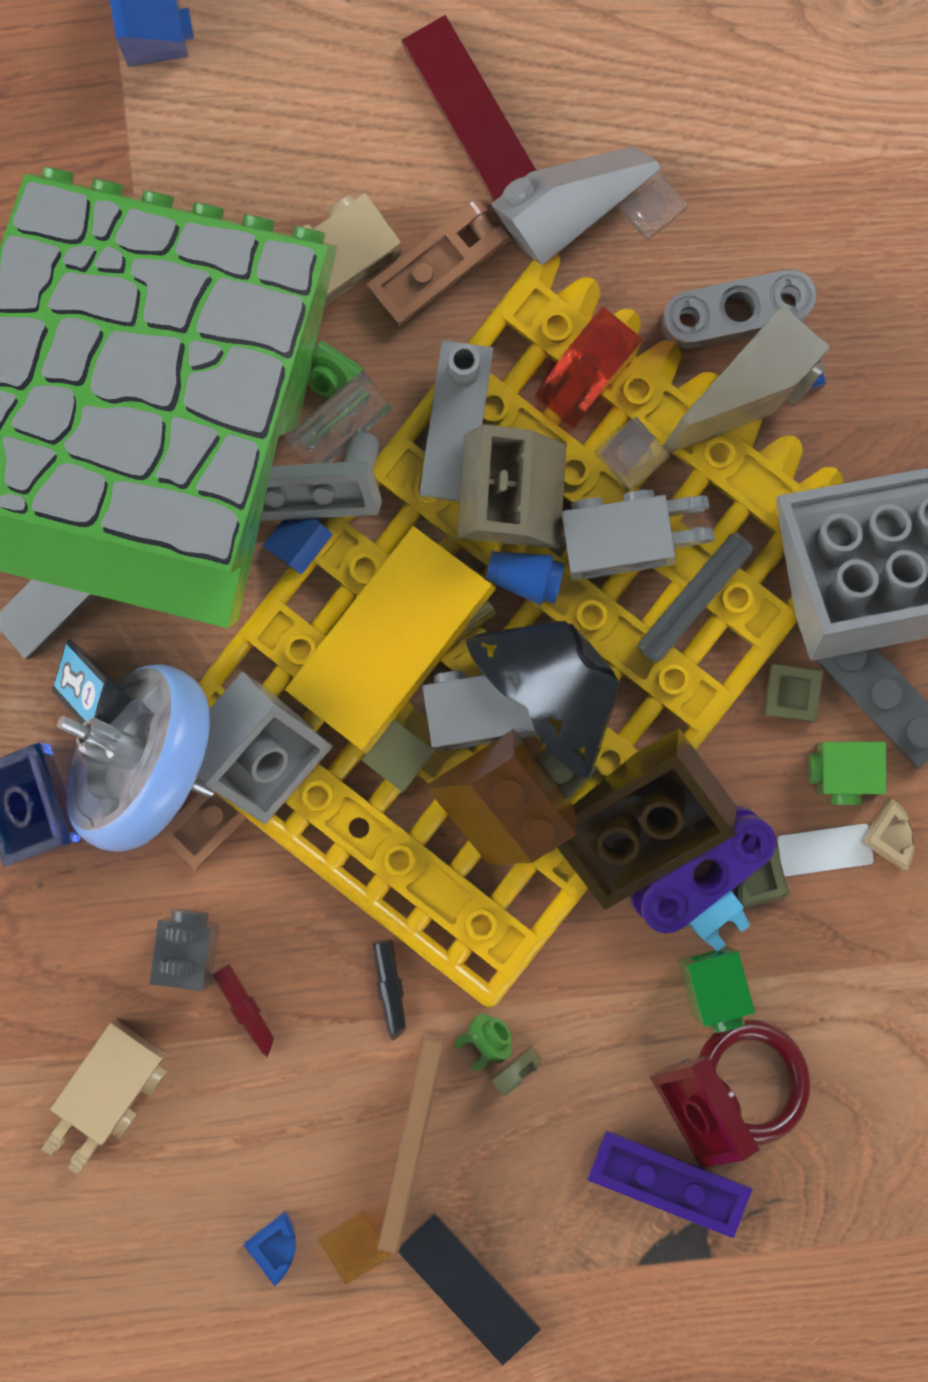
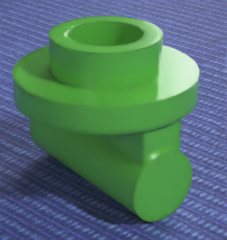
(330, 370)

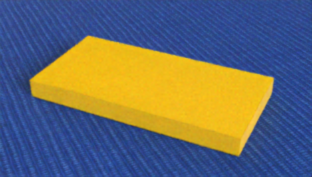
(390, 639)

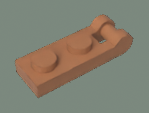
(436, 263)

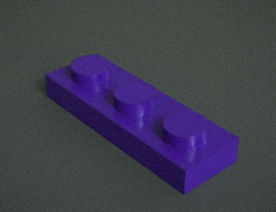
(669, 1183)

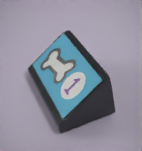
(87, 687)

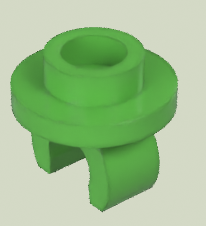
(490, 1038)

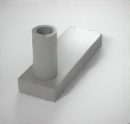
(455, 411)
(326, 488)

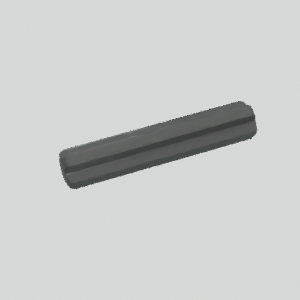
(695, 597)

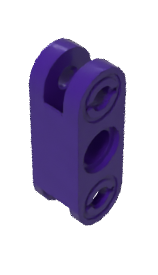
(688, 896)

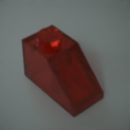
(589, 367)

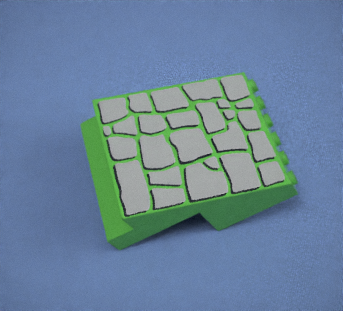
(147, 389)

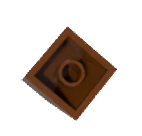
(506, 803)

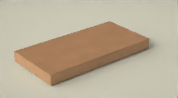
(411, 1142)

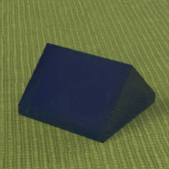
(32, 806)

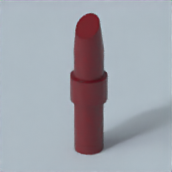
(244, 1008)

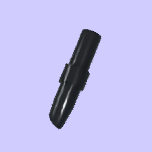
(389, 987)

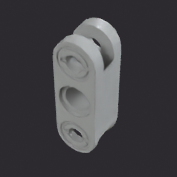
(713, 325)

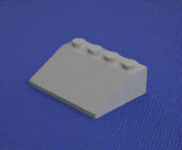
(858, 562)

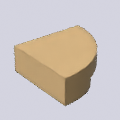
(891, 835)

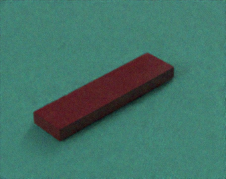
(468, 106)

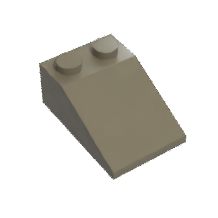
(770, 369)

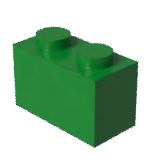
(717, 989)

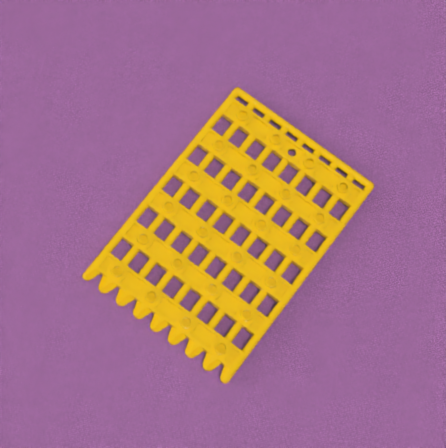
(674, 683)

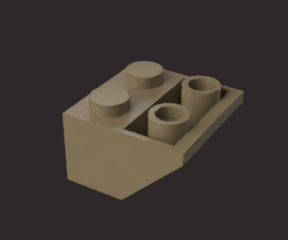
(511, 487)

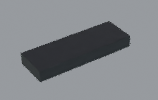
(468, 1288)

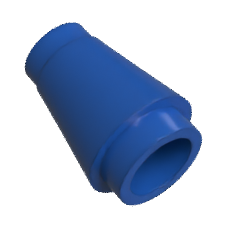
(526, 575)

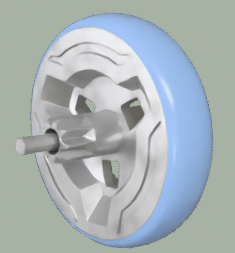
(141, 766)

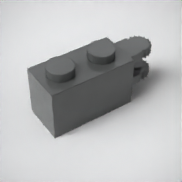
(184, 950)

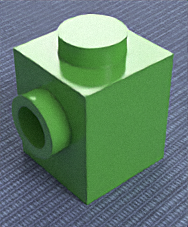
(848, 770)

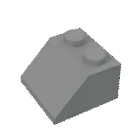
(258, 749)

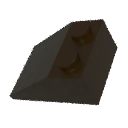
(648, 820)

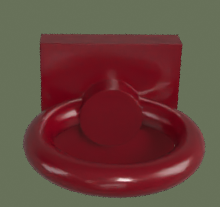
(709, 1109)

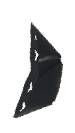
(558, 680)

